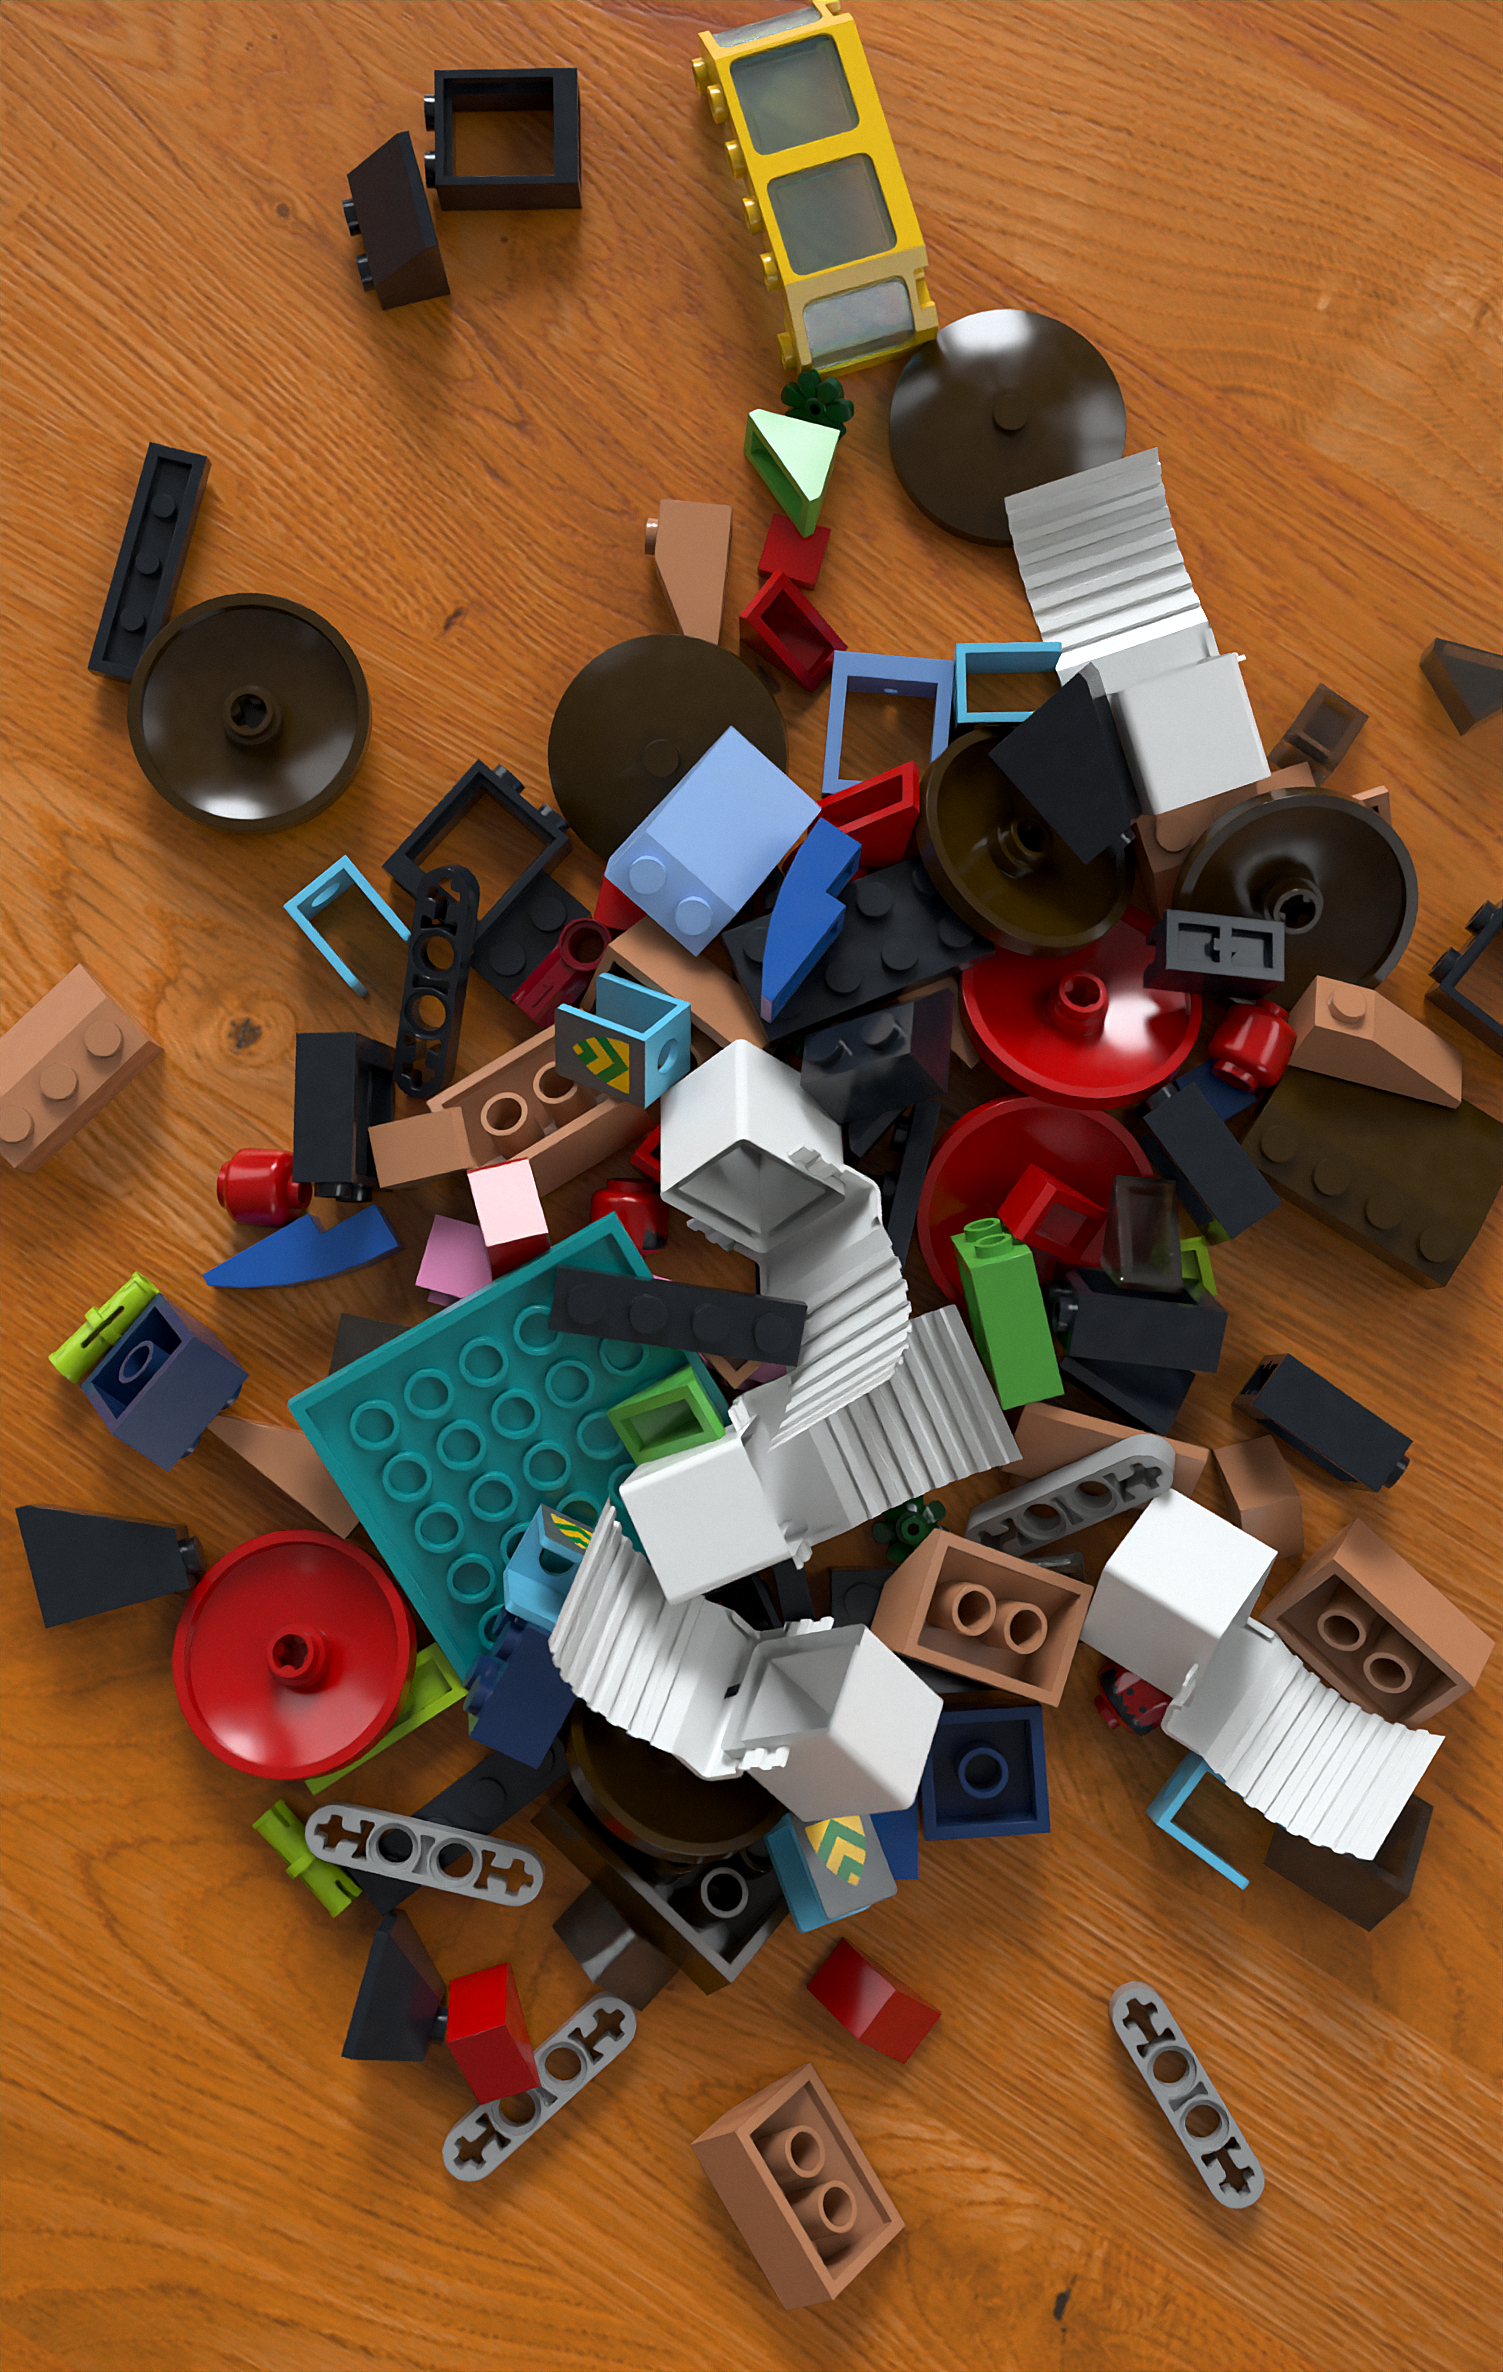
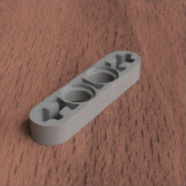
(1074, 1506)
(423, 1864)
(1187, 2092)
(549, 2096)

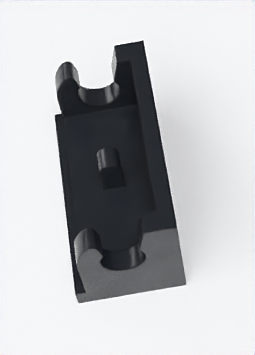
(1215, 955)

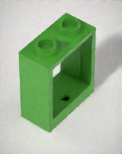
(1006, 1313)

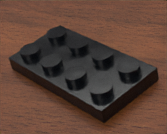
(891, 943)

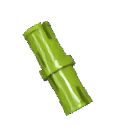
(76, 1354)
(323, 1878)

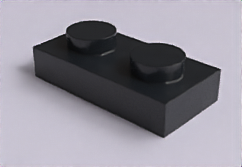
(526, 936)

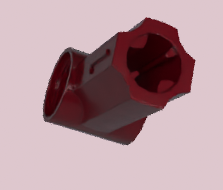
(560, 975)

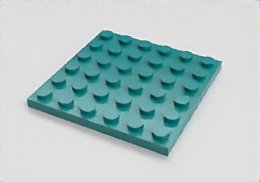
(476, 1424)

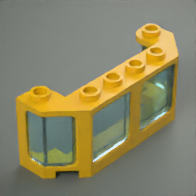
(820, 188)

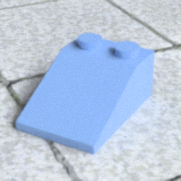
(712, 841)

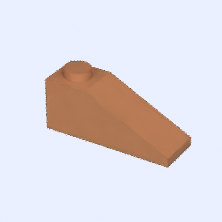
(692, 563)
(1373, 1043)
(292, 1465)

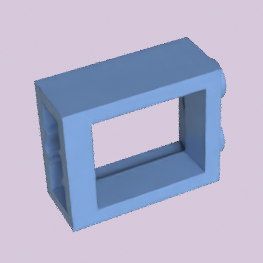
(884, 676)

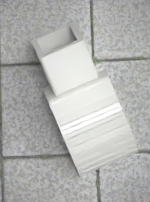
(1123, 600)
(770, 1181)
(740, 1509)
(1179, 1618)
(818, 1710)

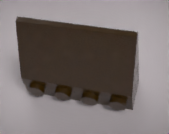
(1380, 1167)
(698, 1914)

